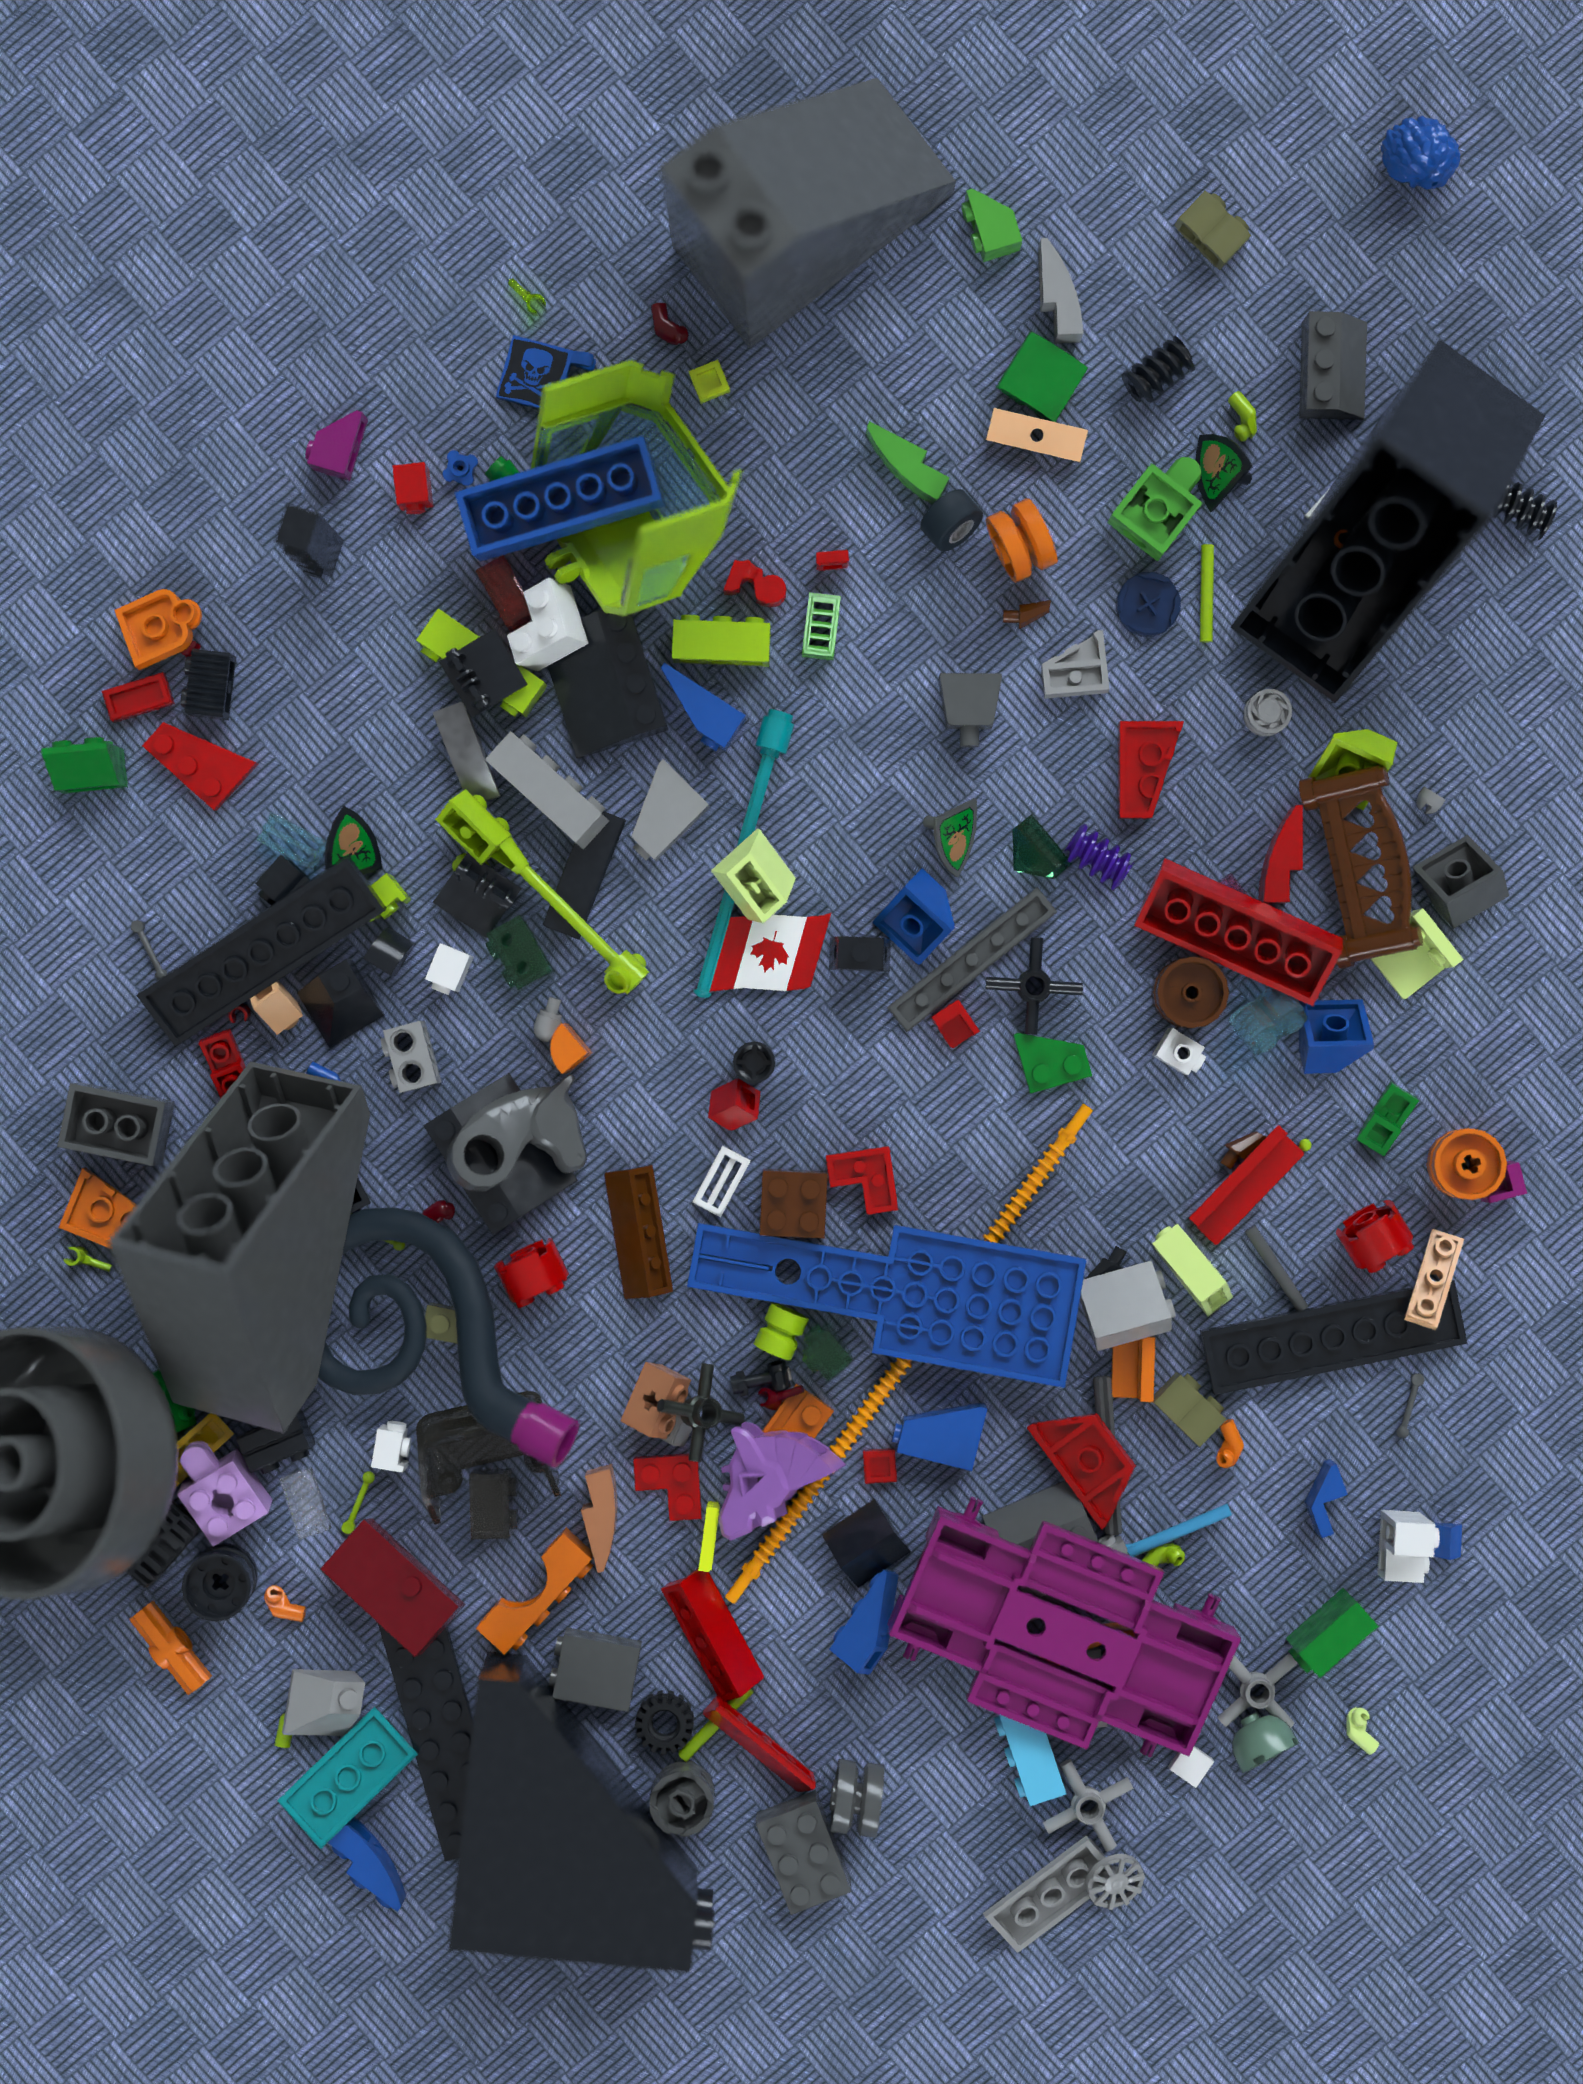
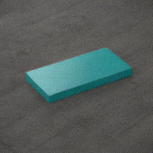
(347, 1777)

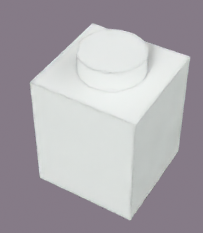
(448, 969)

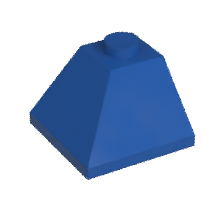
(917, 917)
(1334, 1035)

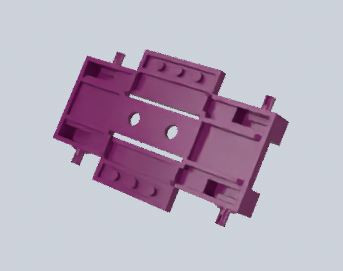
(969, 1597)

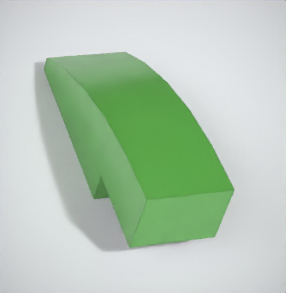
(906, 463)

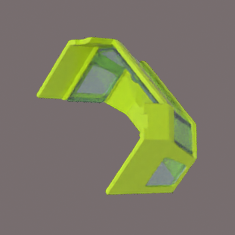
(654, 552)

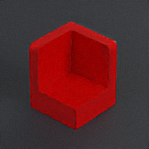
(954, 1024)
(734, 1104)

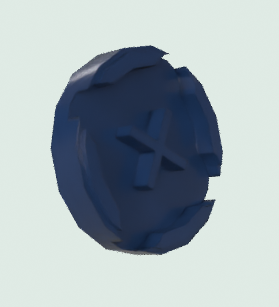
(1148, 604)

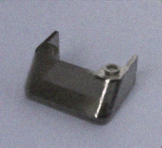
(455, 1442)

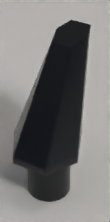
(1109, 1265)

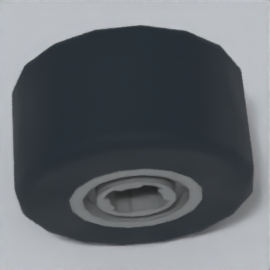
(951, 520)

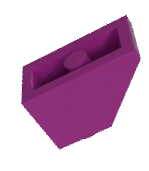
(337, 446)

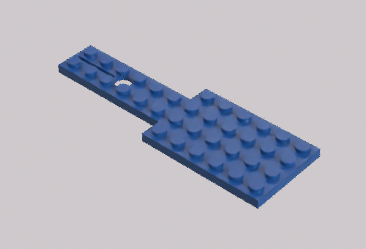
(932, 1297)

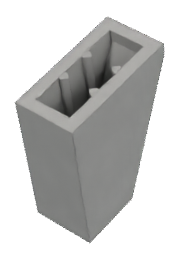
(666, 812)

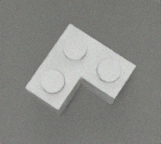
(554, 627)
(1405, 1545)

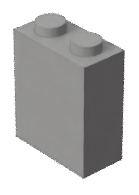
(1126, 1305)

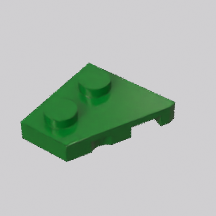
(1050, 1061)

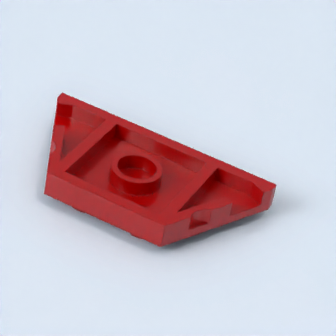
(1087, 1460)

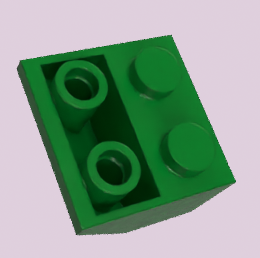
(85, 766)

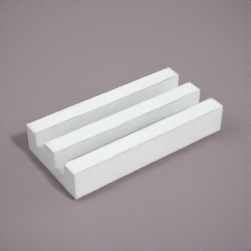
(709, 1204)

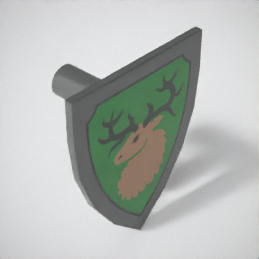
(954, 835)

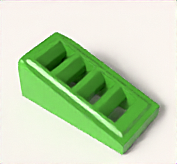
(821, 652)

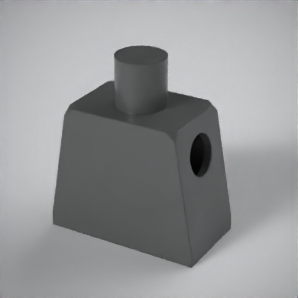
(969, 703)

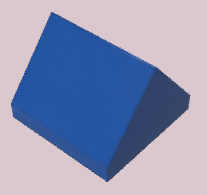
(1449, 1541)

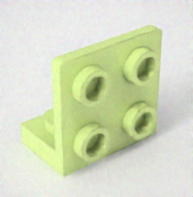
(1414, 968)

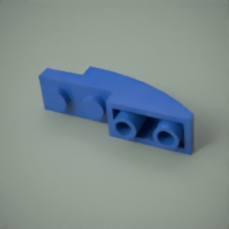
(370, 1864)

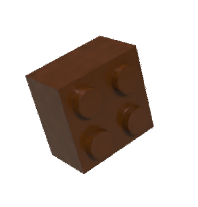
(793, 1203)

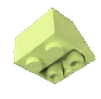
(755, 877)

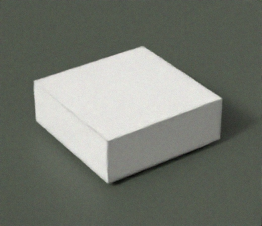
(1191, 1768)

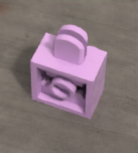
(221, 1492)

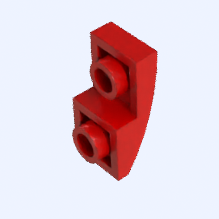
(223, 1059)

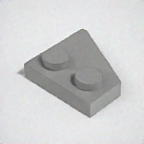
(1078, 670)

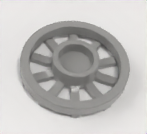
(1114, 1881)

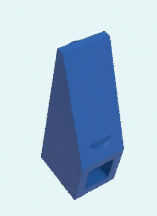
(866, 1634)

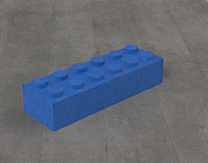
(560, 499)

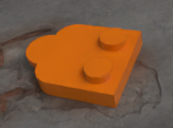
(158, 626)

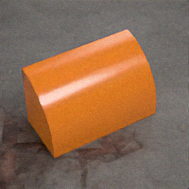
(567, 1048)

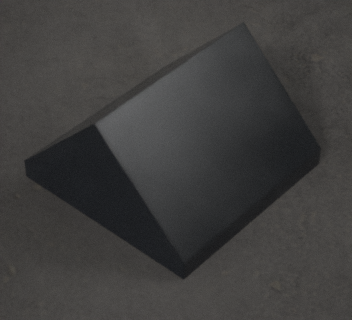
(865, 1543)

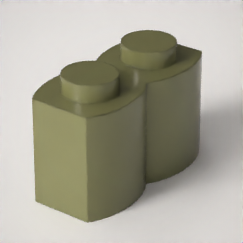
(1213, 229)
(1188, 1408)

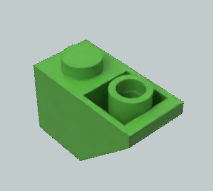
(993, 226)

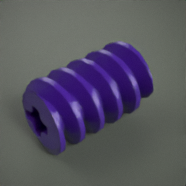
(1098, 856)

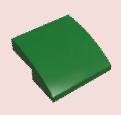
(1042, 377)

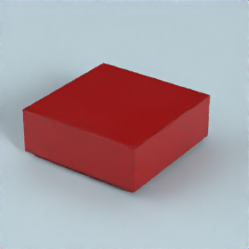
(832, 560)
(879, 1466)

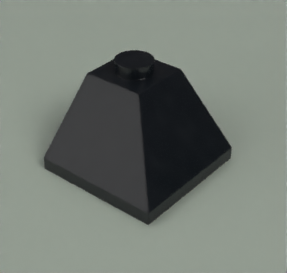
(340, 1002)

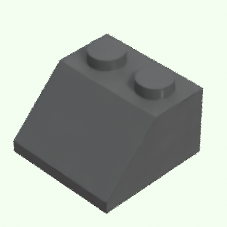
(1461, 881)

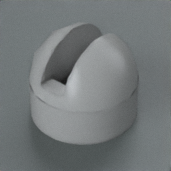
(1430, 798)

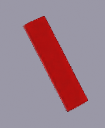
(760, 1745)

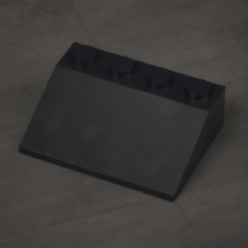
(607, 687)
(530, 1181)

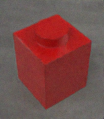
(413, 487)

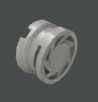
(1267, 712)

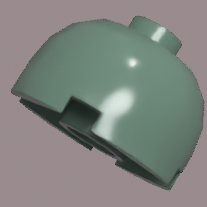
(1261, 1740)

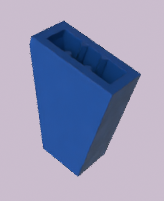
(942, 1435)

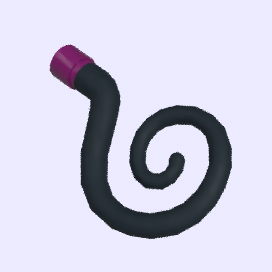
(529, 1425)

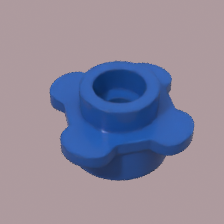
(466, 475)

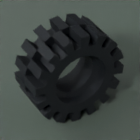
(657, 1740)

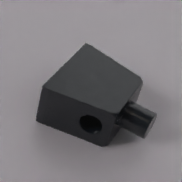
(859, 954)

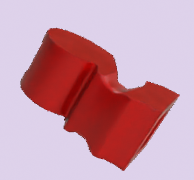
(769, 590)

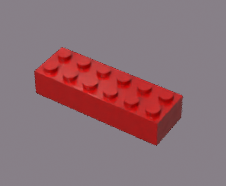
(1239, 932)

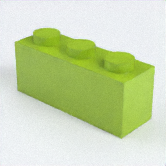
(721, 641)

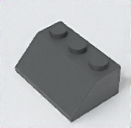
(1332, 366)
(1055, 1504)

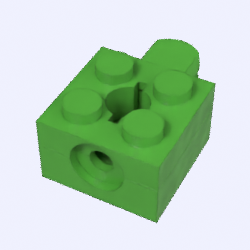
(1158, 506)

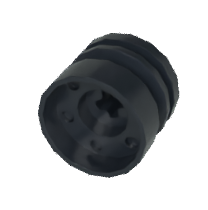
(215, 1600)

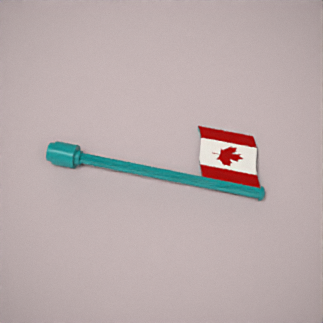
(782, 949)

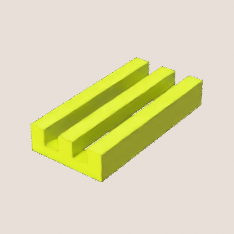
(709, 1536)

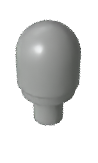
(548, 1020)

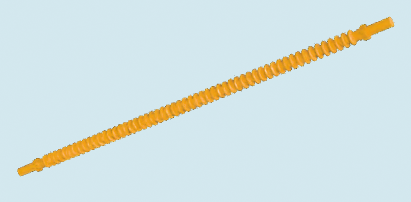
(752, 1569)

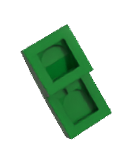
(1386, 1118)

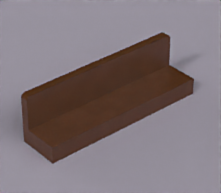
(638, 1232)

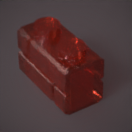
(505, 592)

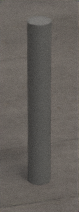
(1276, 1268)

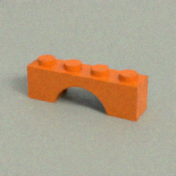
(509, 1620)

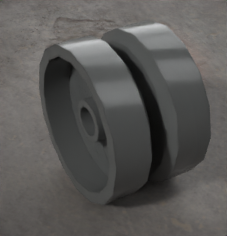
(858, 1798)

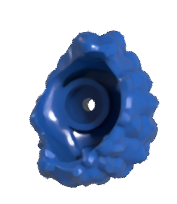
(1420, 153)

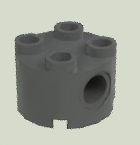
(682, 1798)

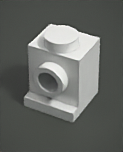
(1168, 1047)
(391, 1447)

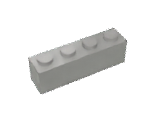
(547, 789)

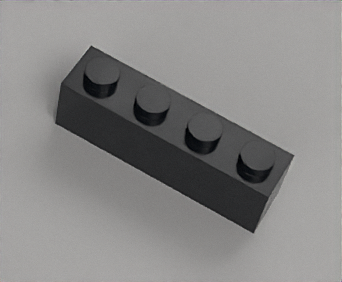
(309, 541)

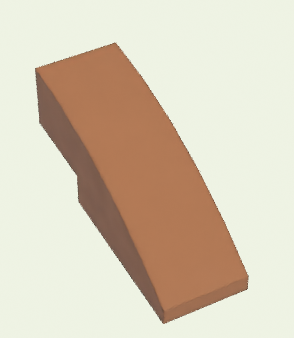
(601, 1513)

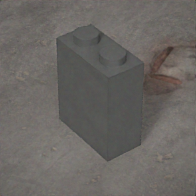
(595, 1669)

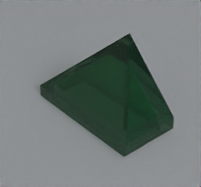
(1036, 851)

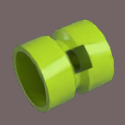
(781, 1331)

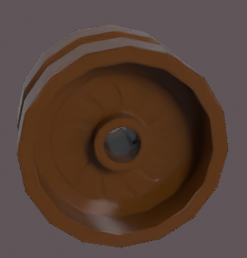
(1170, 992)

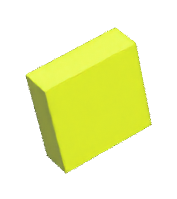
(709, 381)

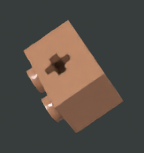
(654, 1384)

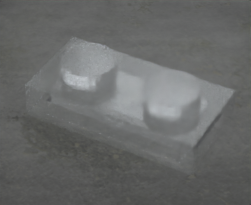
(305, 1503)

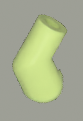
(1356, 1730)

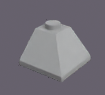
(323, 1702)

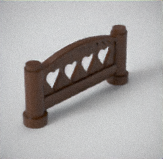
(1336, 800)

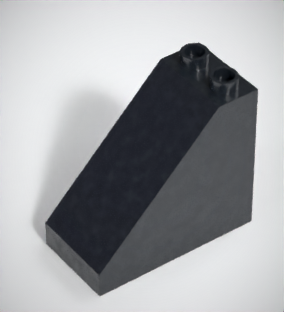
(1409, 511)
(562, 1845)

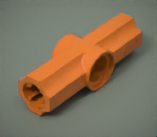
(170, 1647)

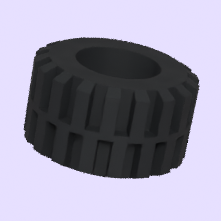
(170, 1542)

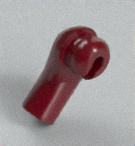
(440, 1210)

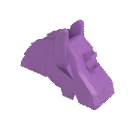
(783, 1461)

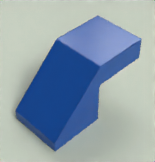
(1325, 1488)

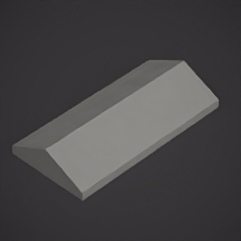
(1046, 1896)

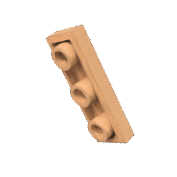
(1057, 438)
(1430, 1296)

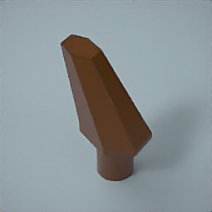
(1027, 613)
(1241, 1148)

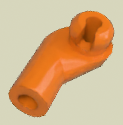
(1231, 1446)
(280, 1605)

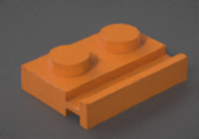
(800, 1414)

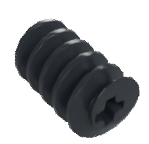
(1158, 369)
(1527, 509)

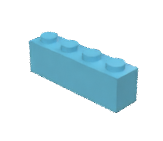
(1034, 1760)

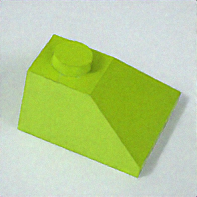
(1354, 752)

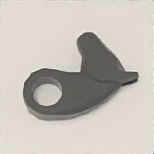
(527, 1116)

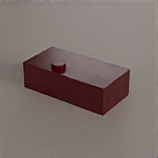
(392, 1586)

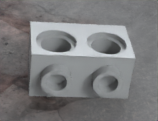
(420, 1054)

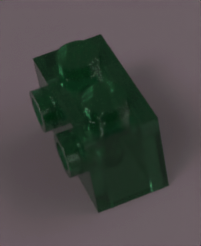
(519, 953)
(825, 1351)

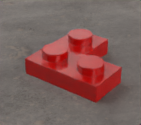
(873, 1170)
(675, 1475)

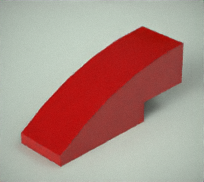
(1282, 857)

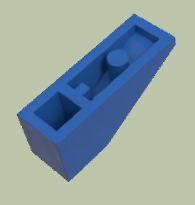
(710, 715)

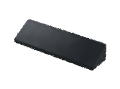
(584, 875)

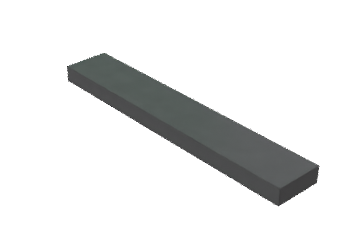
(972, 959)

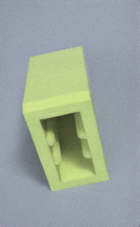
(1192, 1269)

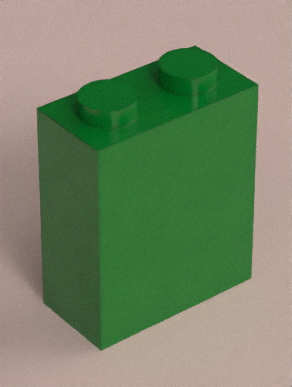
(1330, 1633)

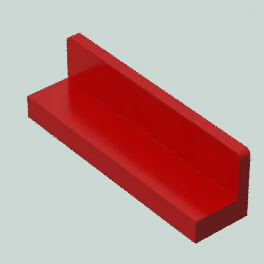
(1246, 1186)
(713, 1634)

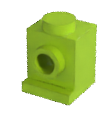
(390, 894)

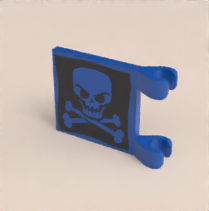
(536, 365)

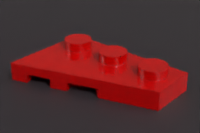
(1142, 764)
(200, 765)

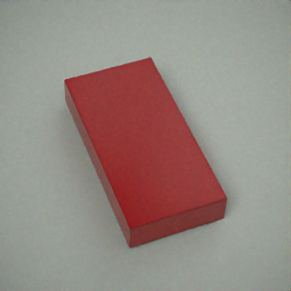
(138, 697)

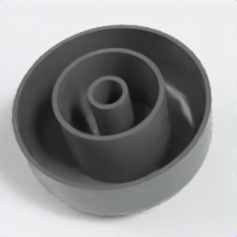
(80, 1460)

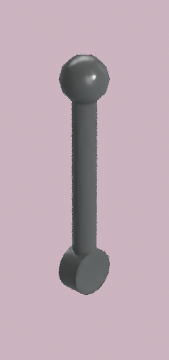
(139, 927)
(1417, 1380)

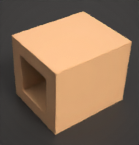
(277, 1007)

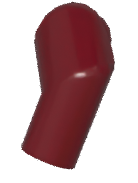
(666, 329)

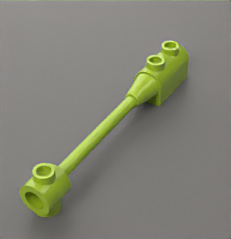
(489, 837)

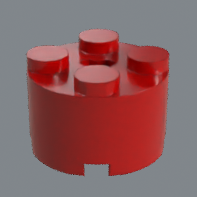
(1375, 1236)
(532, 1271)

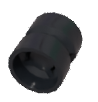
(754, 1062)

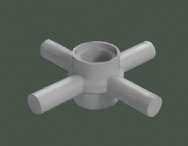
(1266, 1699)
(1093, 1817)

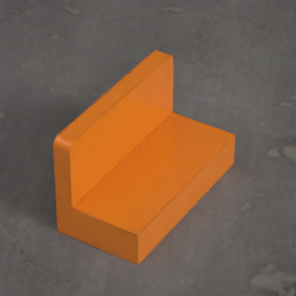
(1134, 1370)

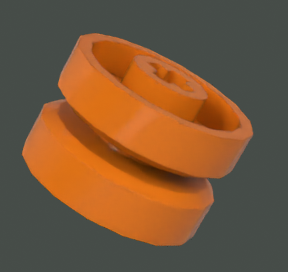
(1021, 540)
(1486, 1164)

